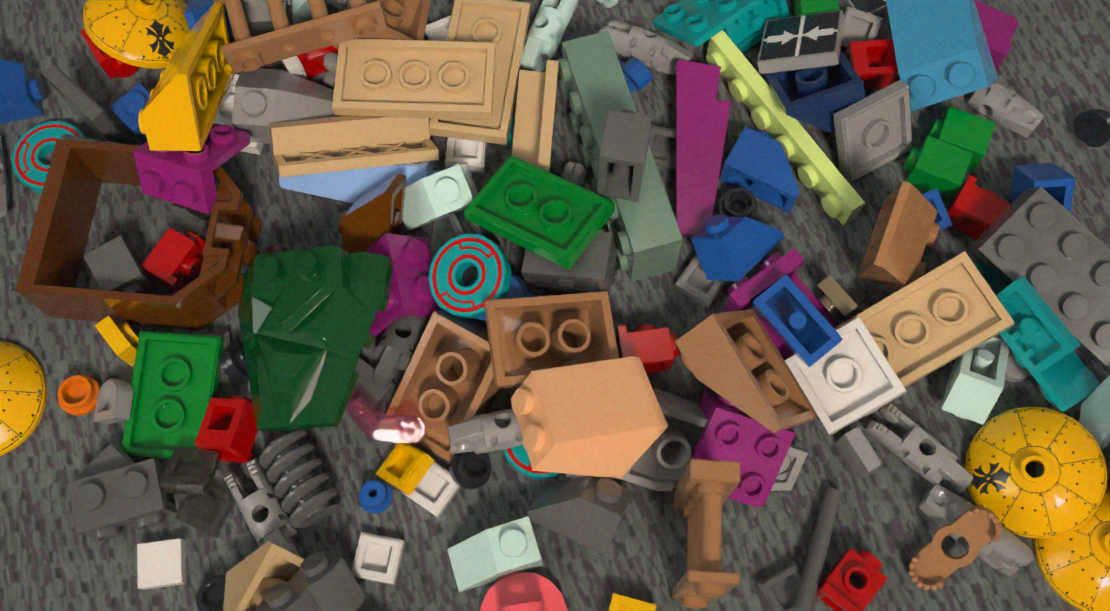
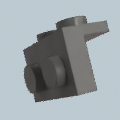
(119, 500)

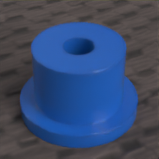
(380, 501)

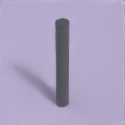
(817, 550)

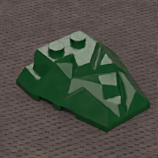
(304, 330)

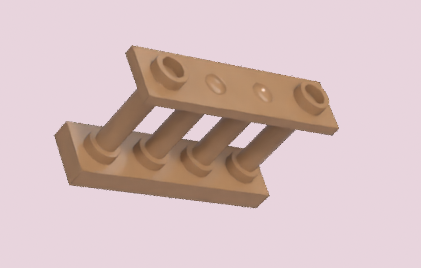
(289, 41)
(701, 497)

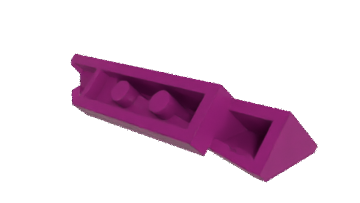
(699, 143)

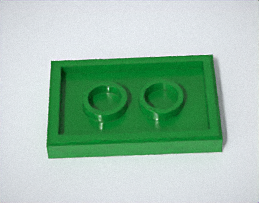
(540, 211)
(171, 392)

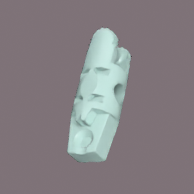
(546, 33)

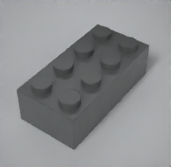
(1060, 262)

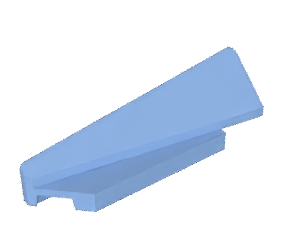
(352, 184)

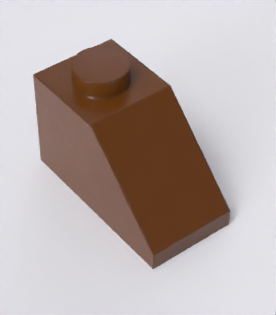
(373, 216)

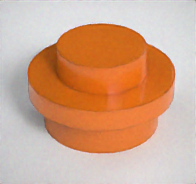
(78, 394)

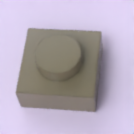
(836, 299)

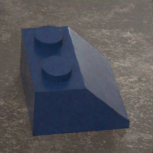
(817, 92)

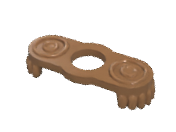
(933, 565)

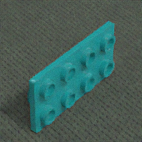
(701, 19)
(1041, 342)

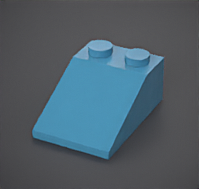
(939, 49)

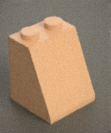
(588, 417)

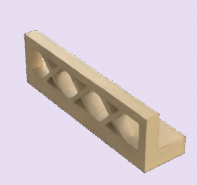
(535, 115)
(349, 143)

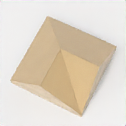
(256, 575)

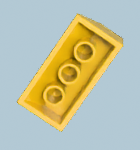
(189, 88)

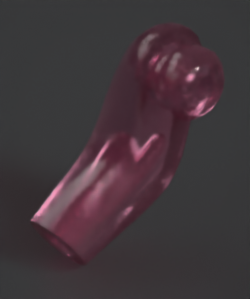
(383, 426)

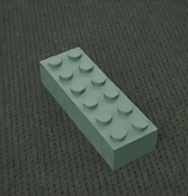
(594, 84)

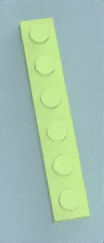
(813, 165)

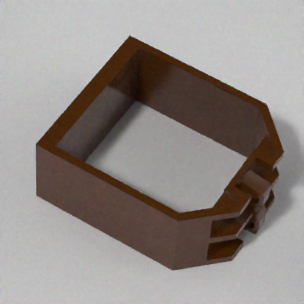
(64, 226)

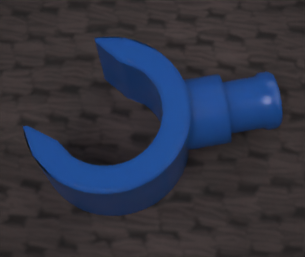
(636, 74)

